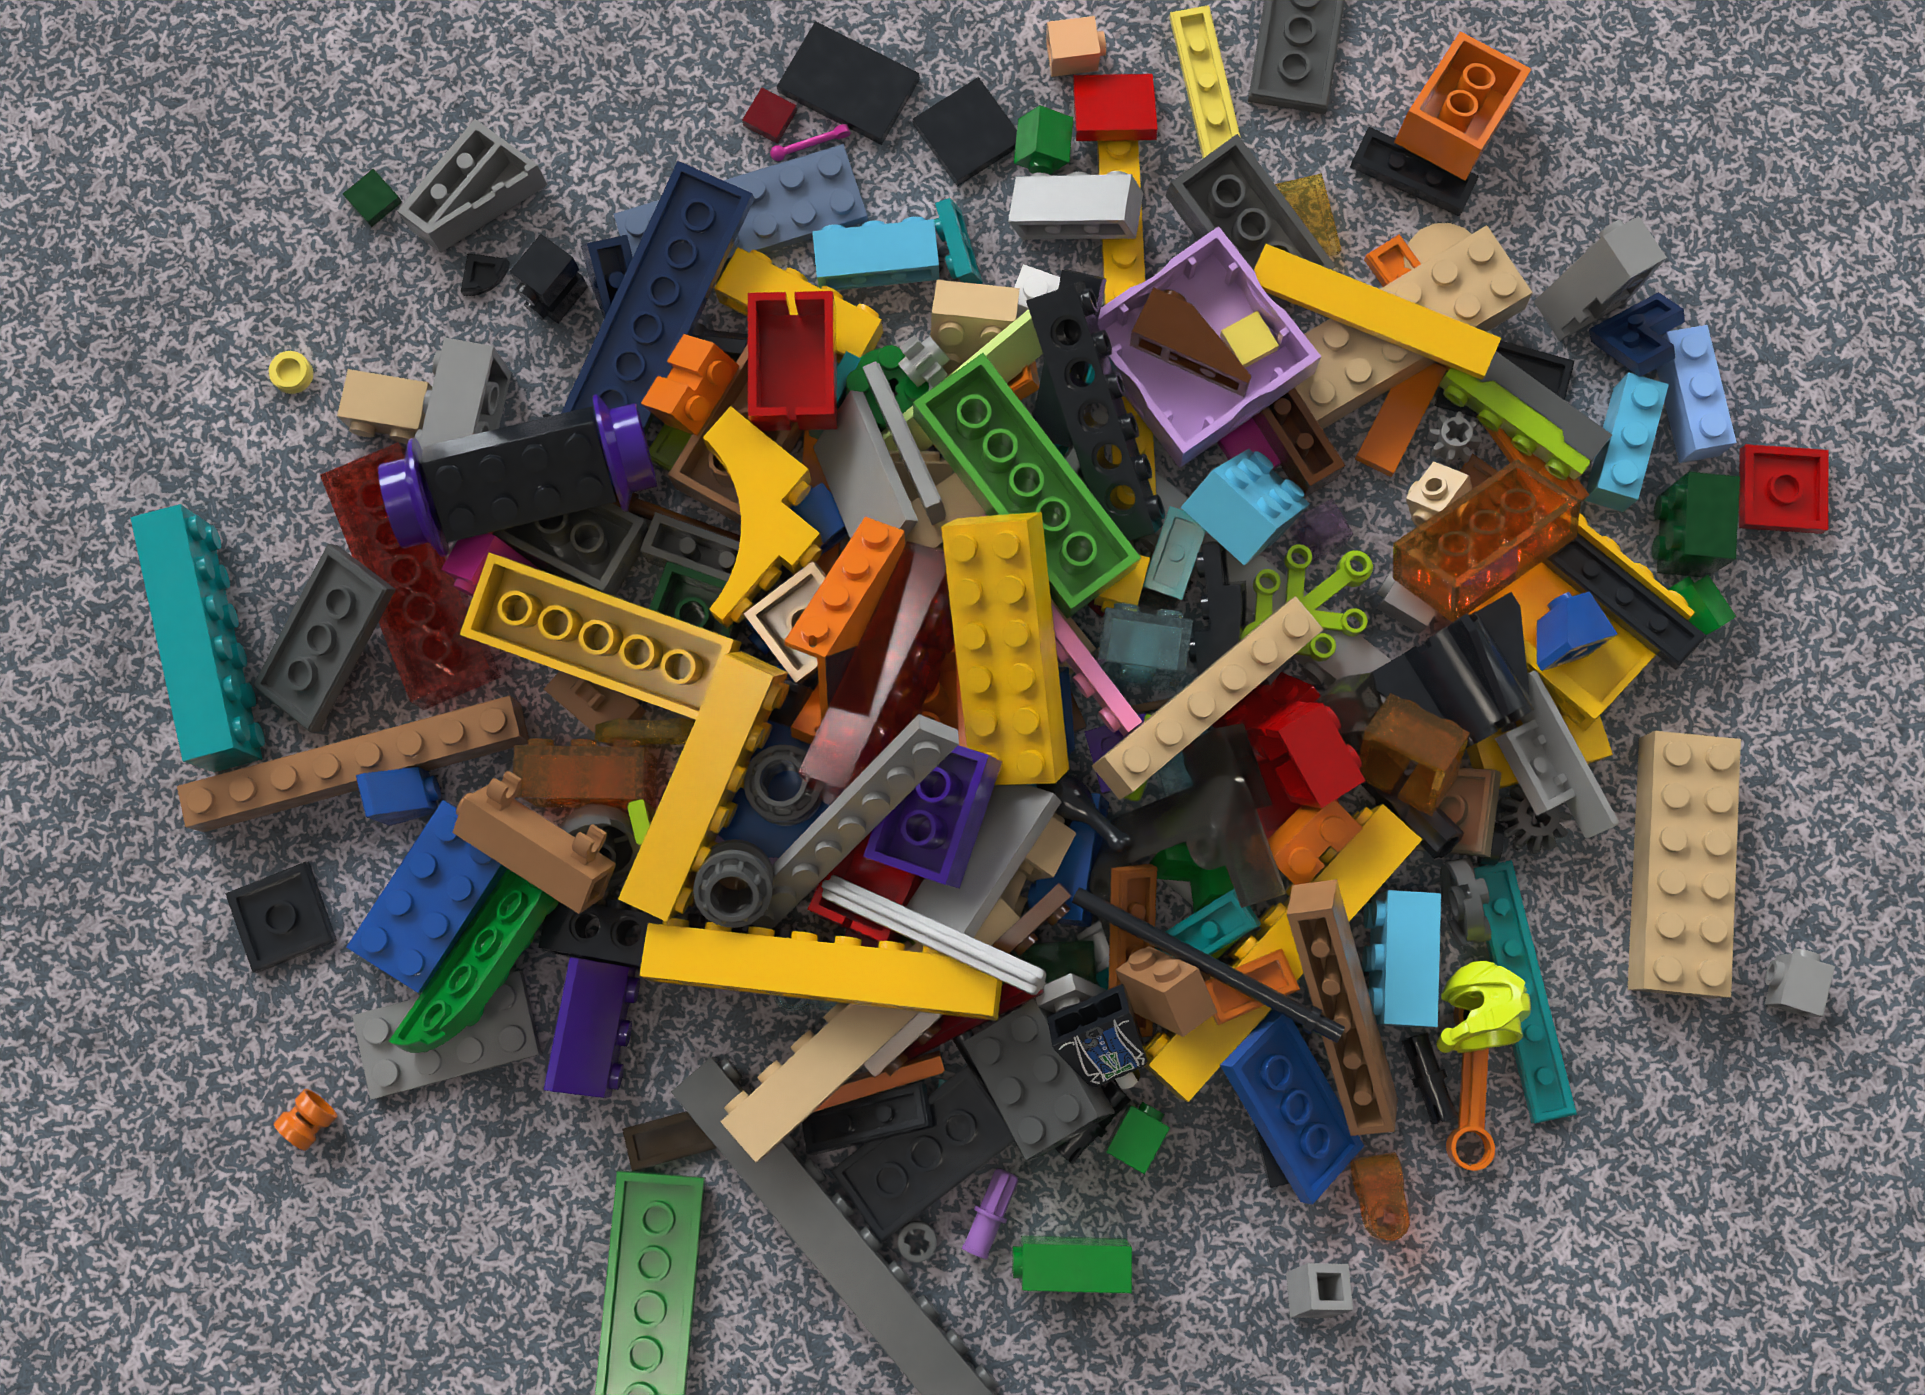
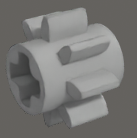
(923, 361)
(1454, 428)

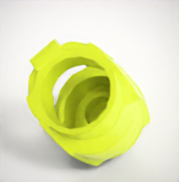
(1496, 1013)

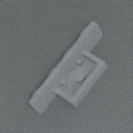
(1552, 765)

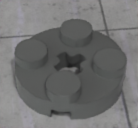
(1466, 901)

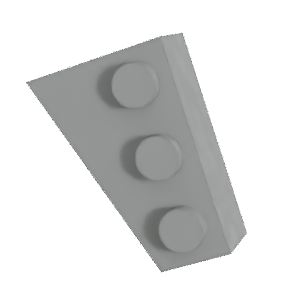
(470, 188)
(1601, 278)

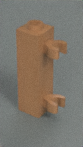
(533, 846)

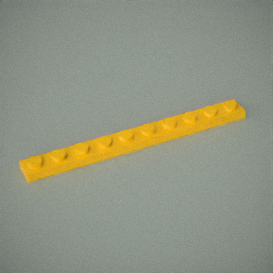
(1125, 268)

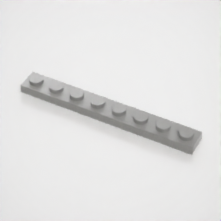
(857, 813)

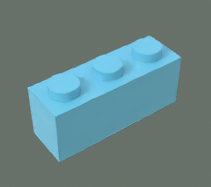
(876, 254)
(1623, 460)

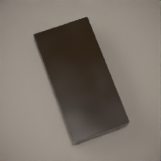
(664, 1140)

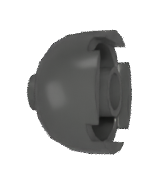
(620, 840)

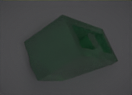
(1062, 959)

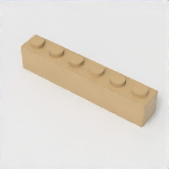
(1207, 698)

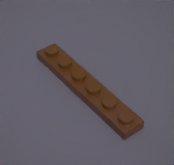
(1017, 938)

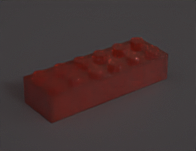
(426, 609)
(887, 674)

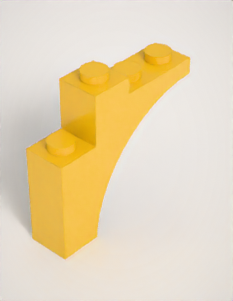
(771, 533)

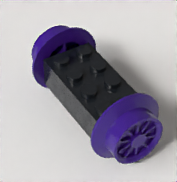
(516, 475)

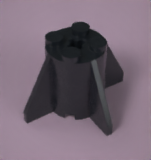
(1467, 671)

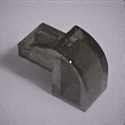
(1354, 703)

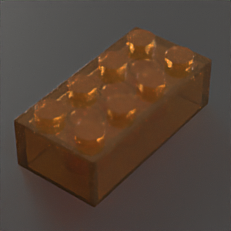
(1485, 540)

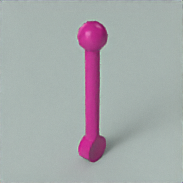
(778, 152)

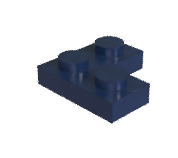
(1635, 334)

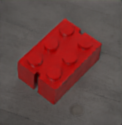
(792, 361)
(875, 877)

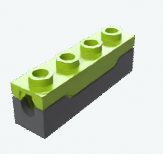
(1529, 415)

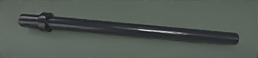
(1310, 1018)

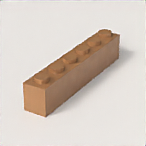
(1340, 990)

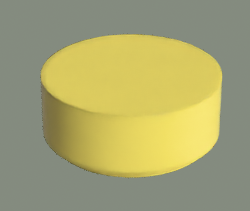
(291, 372)

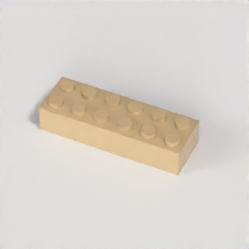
(1465, 282)
(1684, 865)

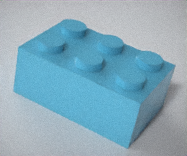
(1246, 505)
(1403, 957)

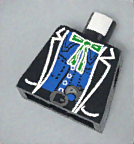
(1100, 1039)

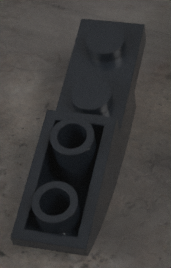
(1222, 605)

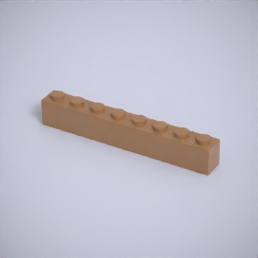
(334, 767)

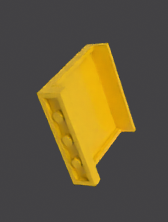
(1593, 682)

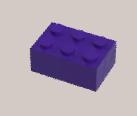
(939, 819)

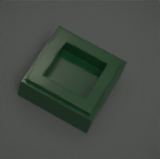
(372, 197)

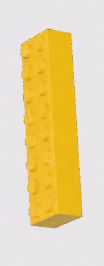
(1360, 869)

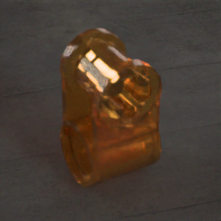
(1380, 1185)

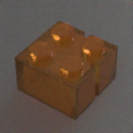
(1408, 733)

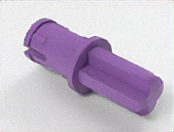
(990, 1213)

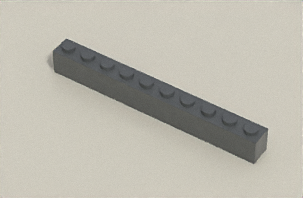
(837, 1246)

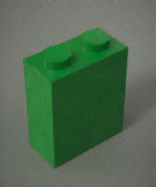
(1073, 1264)

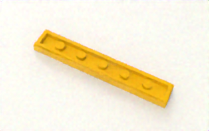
(1376, 312)

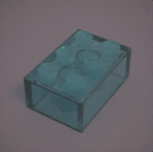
(1143, 647)

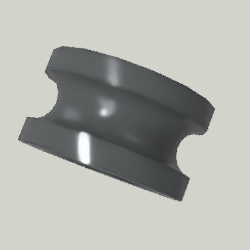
(929, 1235)

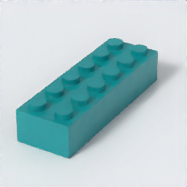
(197, 639)

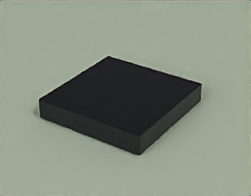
(967, 131)
(281, 917)

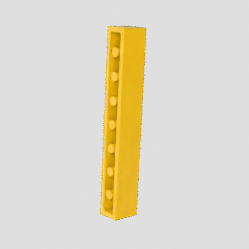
(817, 969)

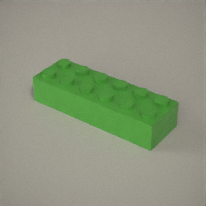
(1019, 470)

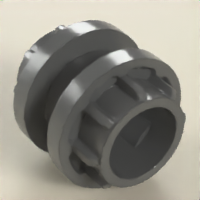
(757, 780)
(730, 906)

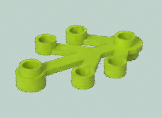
(1342, 577)

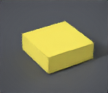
(1249, 339)

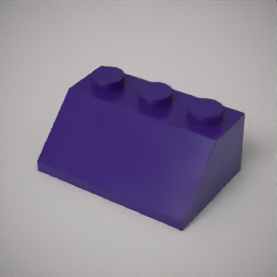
(591, 1029)

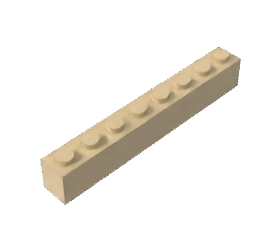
(826, 1061)

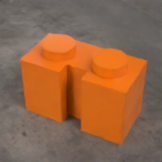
(693, 385)
(1308, 836)

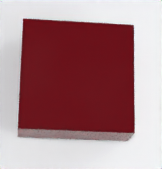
(769, 115)

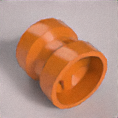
(305, 1119)

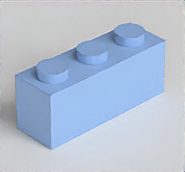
(1696, 397)

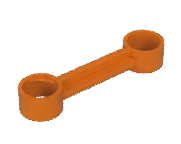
(1472, 1104)

